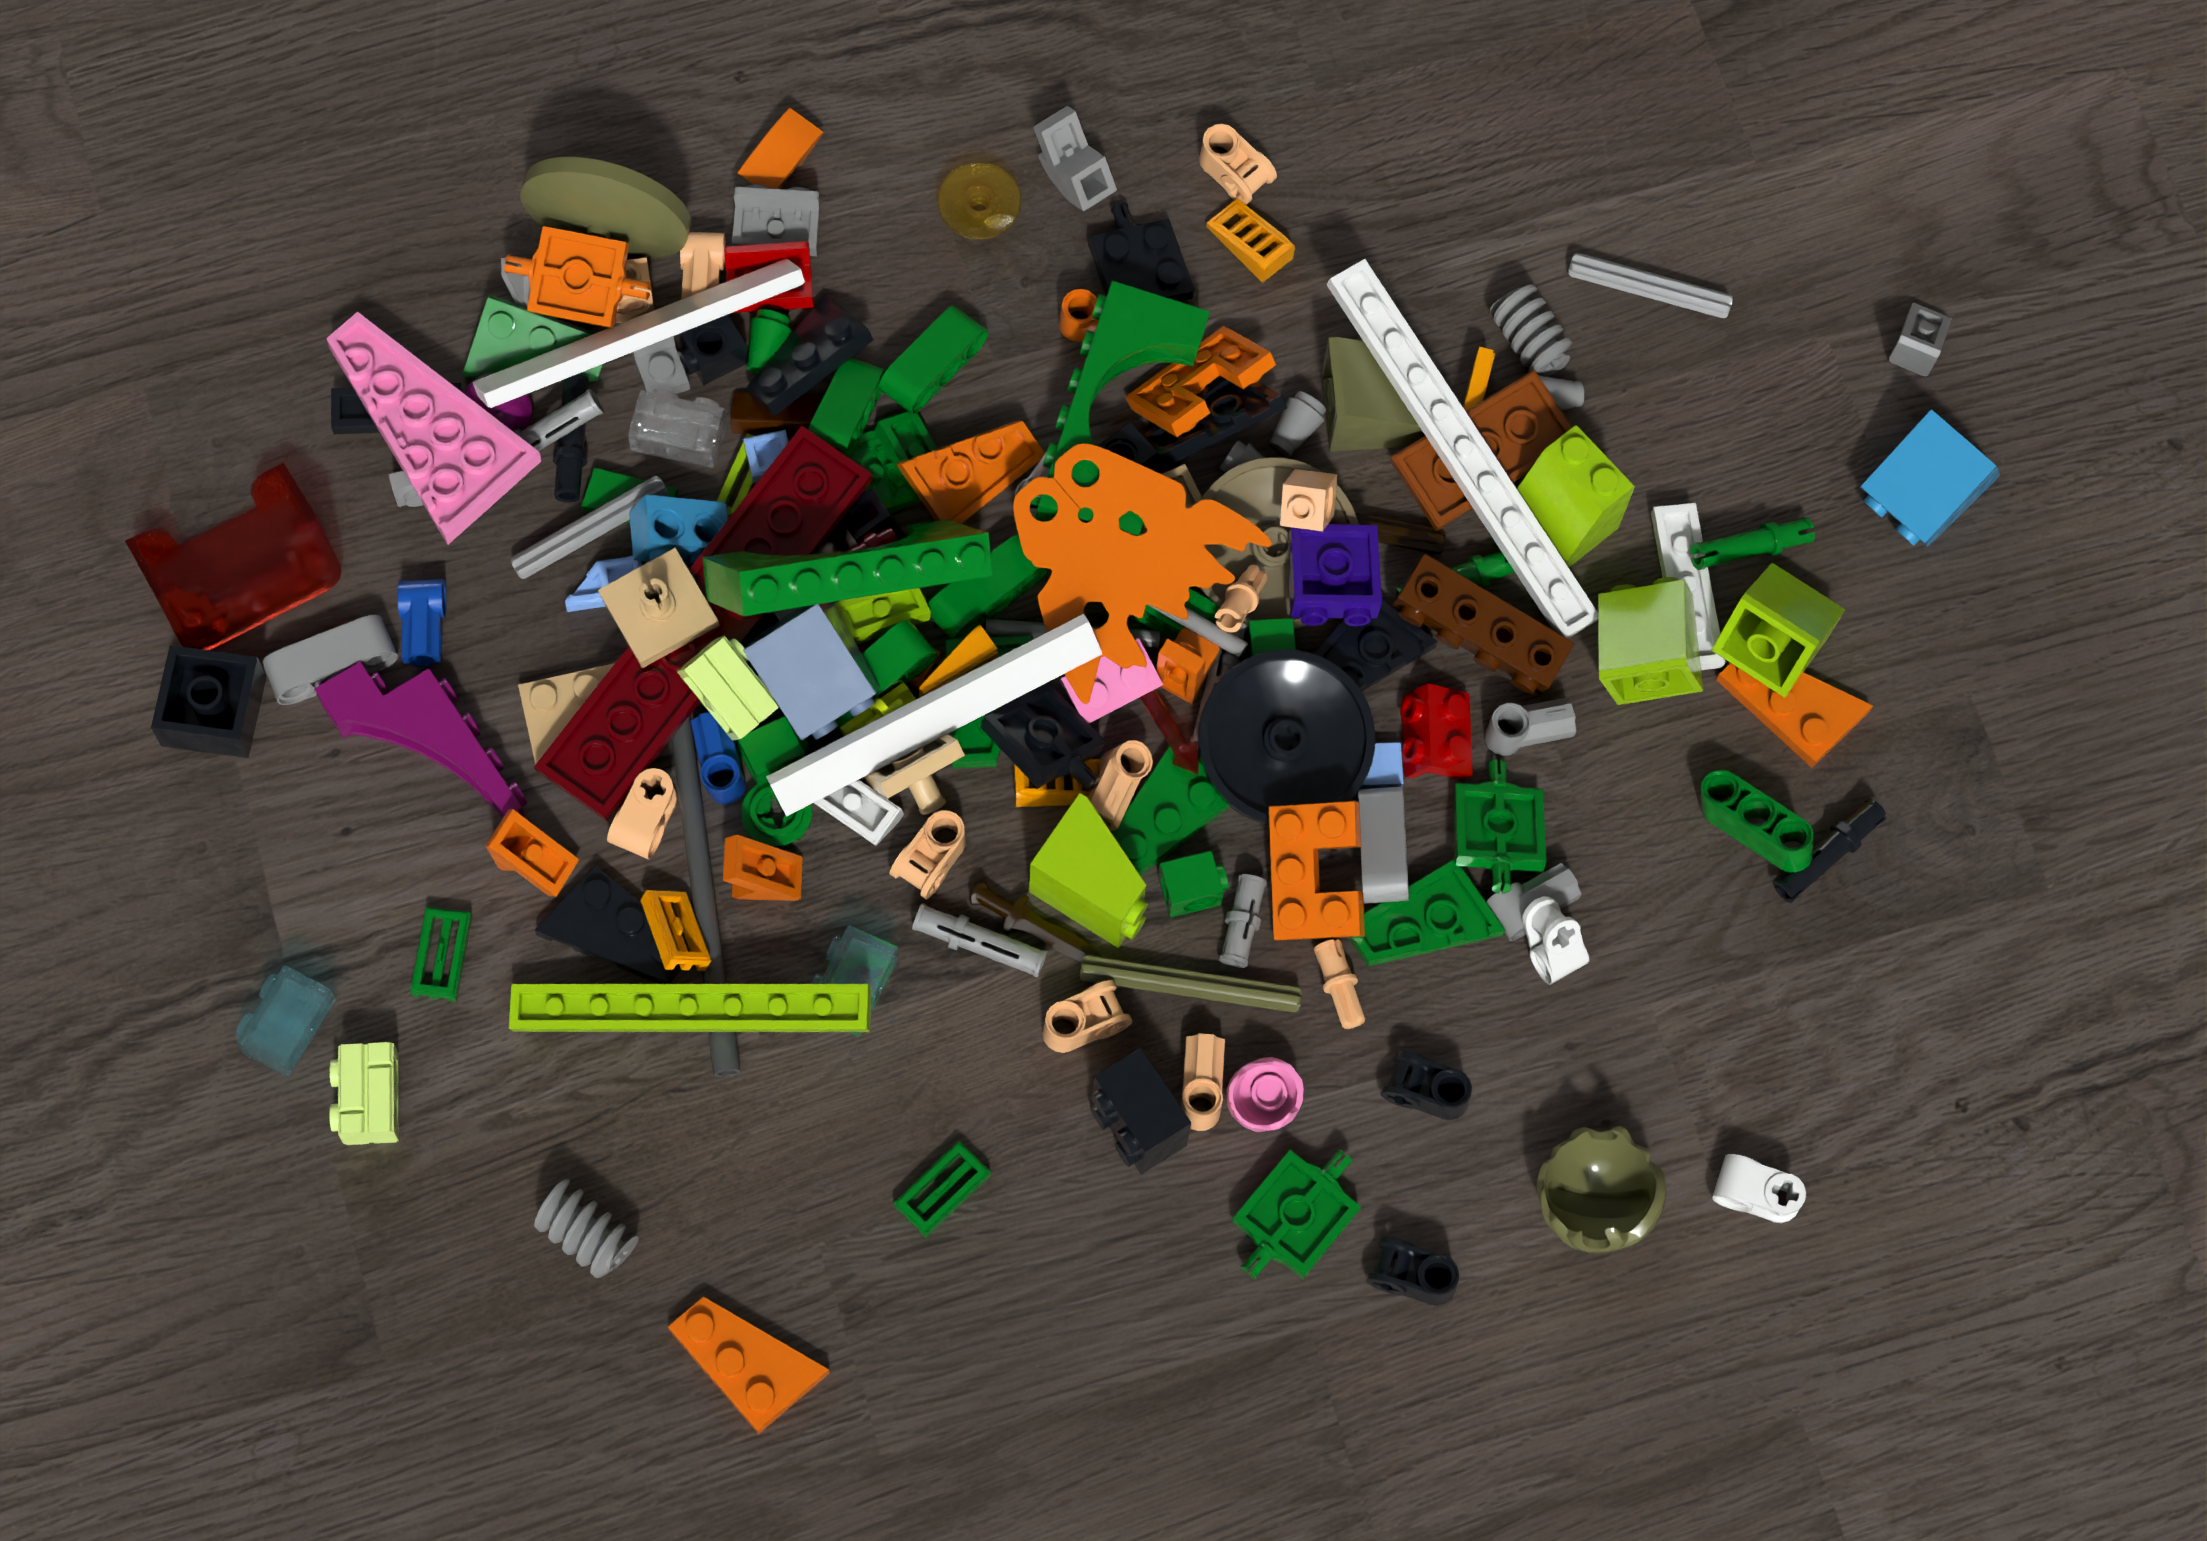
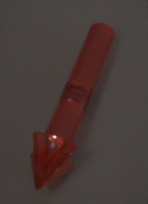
(1184, 752)

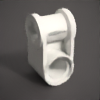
(1553, 940)
(1753, 1189)

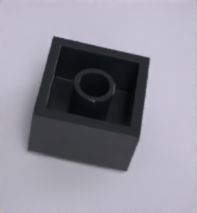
(208, 701)
(1139, 1112)

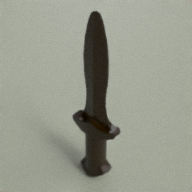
(1021, 917)

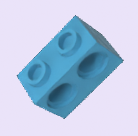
(678, 522)

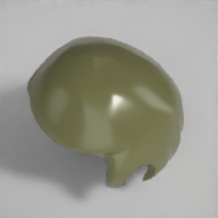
(1601, 1191)

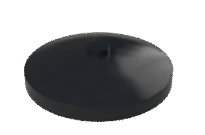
(1285, 734)

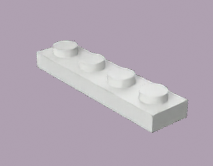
(1674, 532)

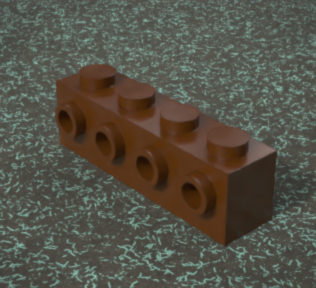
(1482, 625)

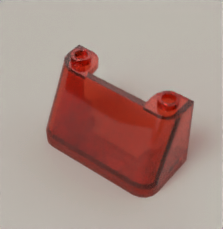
(241, 568)

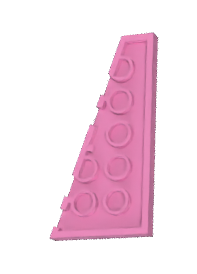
(441, 438)

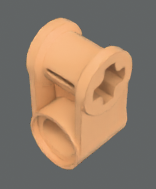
(1240, 169)
(642, 821)
(927, 861)
(1093, 1014)

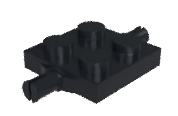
(1141, 257)
(1045, 737)

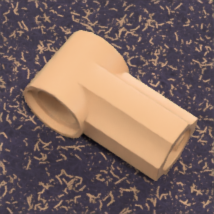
(702, 262)
(1117, 785)
(1203, 1078)

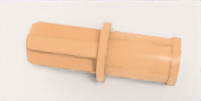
(1241, 599)
(1340, 982)

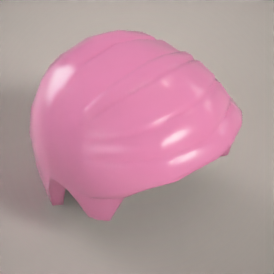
(1265, 1094)

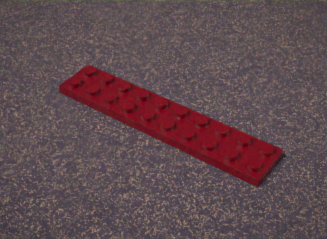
(642, 708)

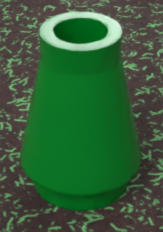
(767, 334)

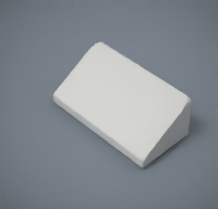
(862, 810)

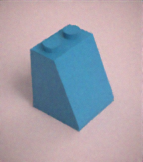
(1929, 480)

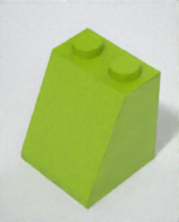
(1576, 494)
(1777, 629)
(1648, 641)
(1089, 876)

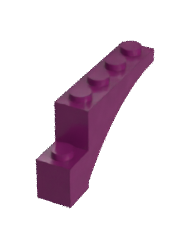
(421, 720)

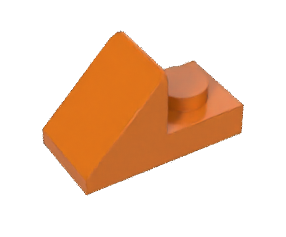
(1186, 664)
(531, 853)
(761, 870)

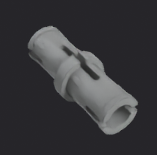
(1243, 921)

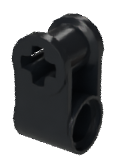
(1423, 1086)
(1410, 1271)

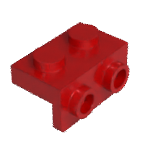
(749, 258)
(1436, 732)

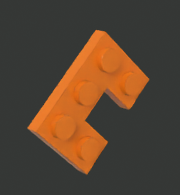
(1170, 395)
(1297, 904)

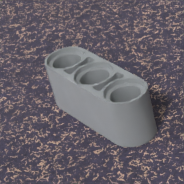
(313, 661)
(1383, 845)

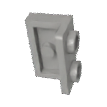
(776, 216)

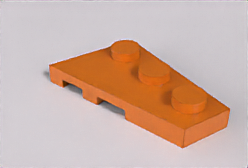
(971, 472)
(1807, 719)
(746, 1363)

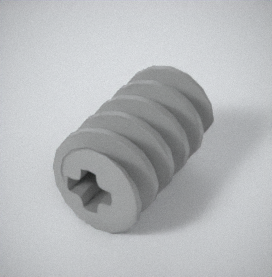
(1530, 332)
(582, 1231)

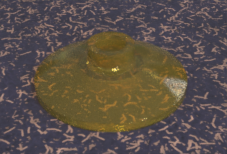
(976, 185)

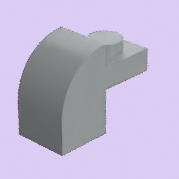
(1070, 163)

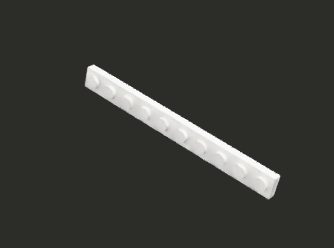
(1463, 450)

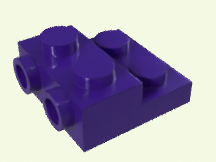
(1335, 574)

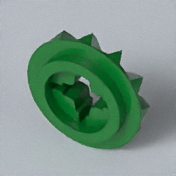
(758, 804)

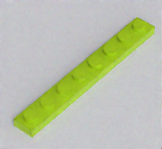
(690, 1008)

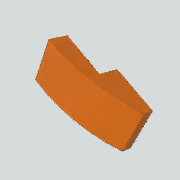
(781, 151)

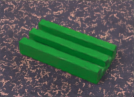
(435, 990)
(915, 1216)

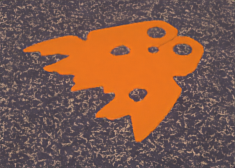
(1116, 568)

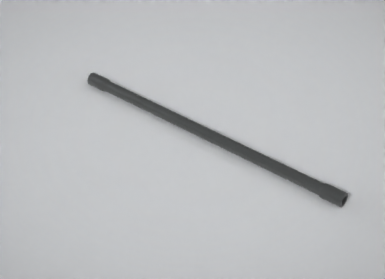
(722, 1044)

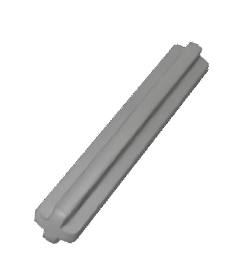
(1650, 285)
(584, 529)

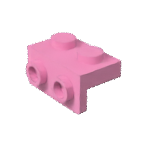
(1115, 687)

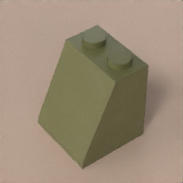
(1361, 401)

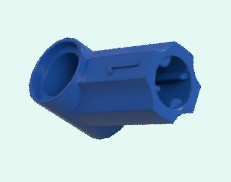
(421, 609)
(717, 755)

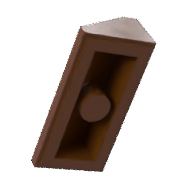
(751, 418)

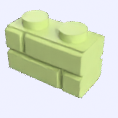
(728, 687)
(366, 1093)

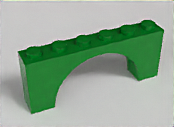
(1130, 333)
(769, 583)

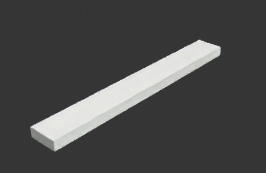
(638, 333)
(934, 715)

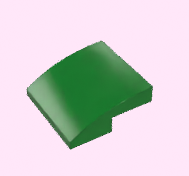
(890, 443)

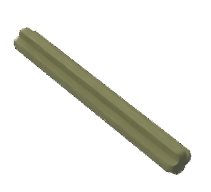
(1191, 983)

